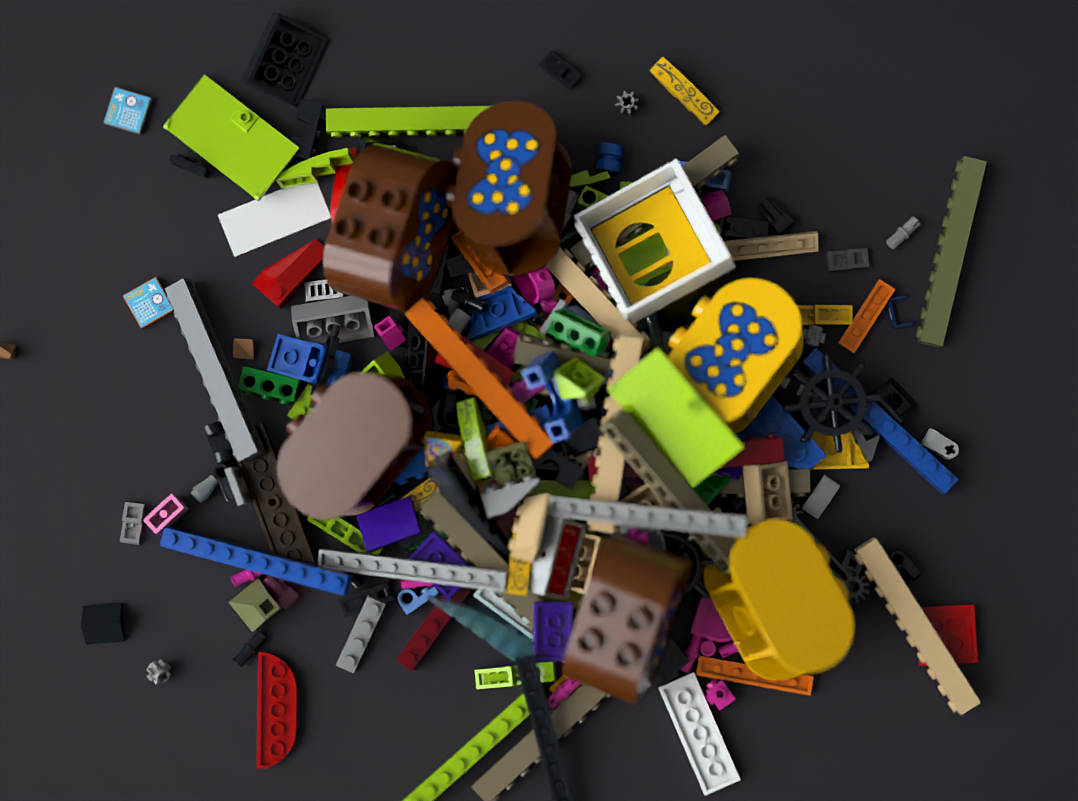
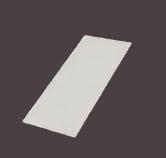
(273, 217)

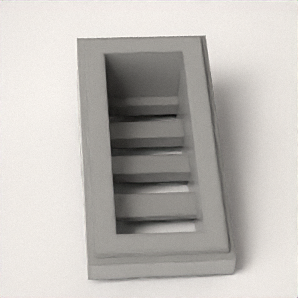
(317, 297)

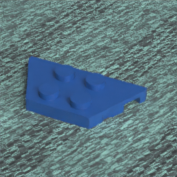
(503, 310)

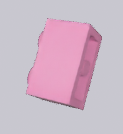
(165, 514)

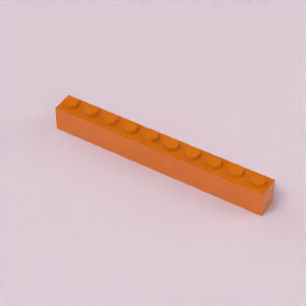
(478, 378)

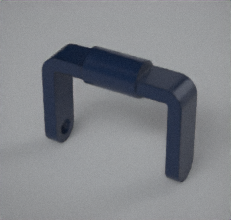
(891, 313)

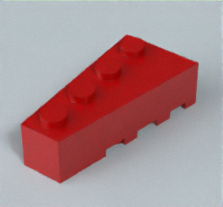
(503, 372)

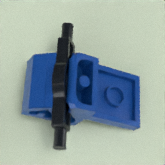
(310, 360)

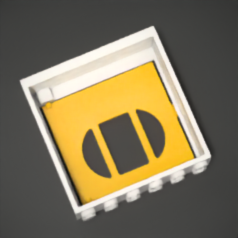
(690, 263)

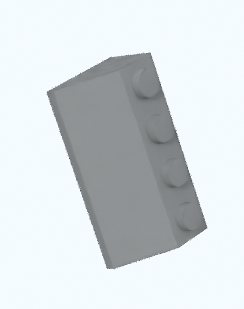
(316, 319)

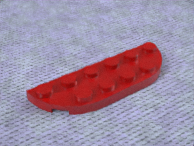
(275, 710)

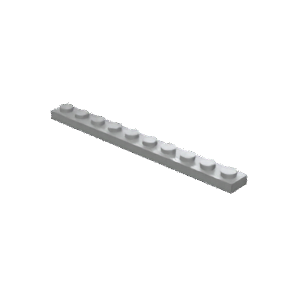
(647, 516)
(413, 569)

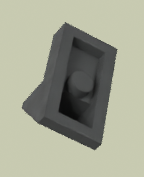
(867, 447)

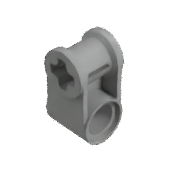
(936, 443)

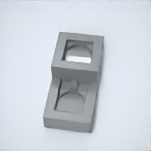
(821, 496)
(132, 523)

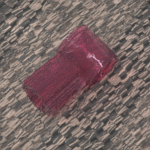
(284, 594)

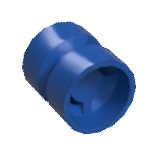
(610, 157)

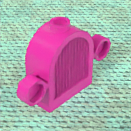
(536, 289)
(709, 625)

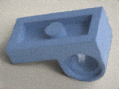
(417, 601)

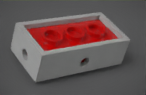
(556, 558)

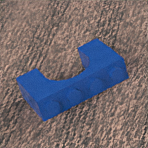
(566, 414)

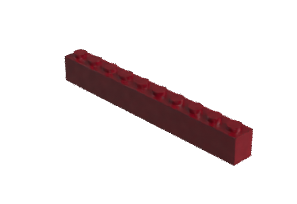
(754, 452)
(438, 618)

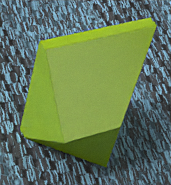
(577, 380)

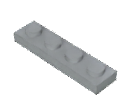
(360, 634)

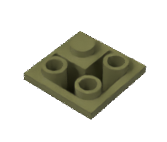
(510, 463)
(255, 605)

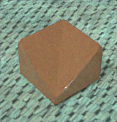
(243, 349)
(7, 351)

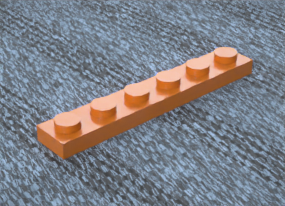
(743, 674)

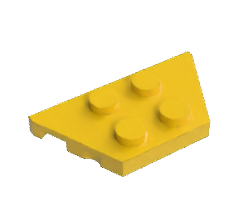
(849, 457)

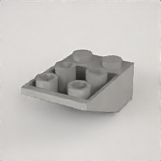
(506, 499)

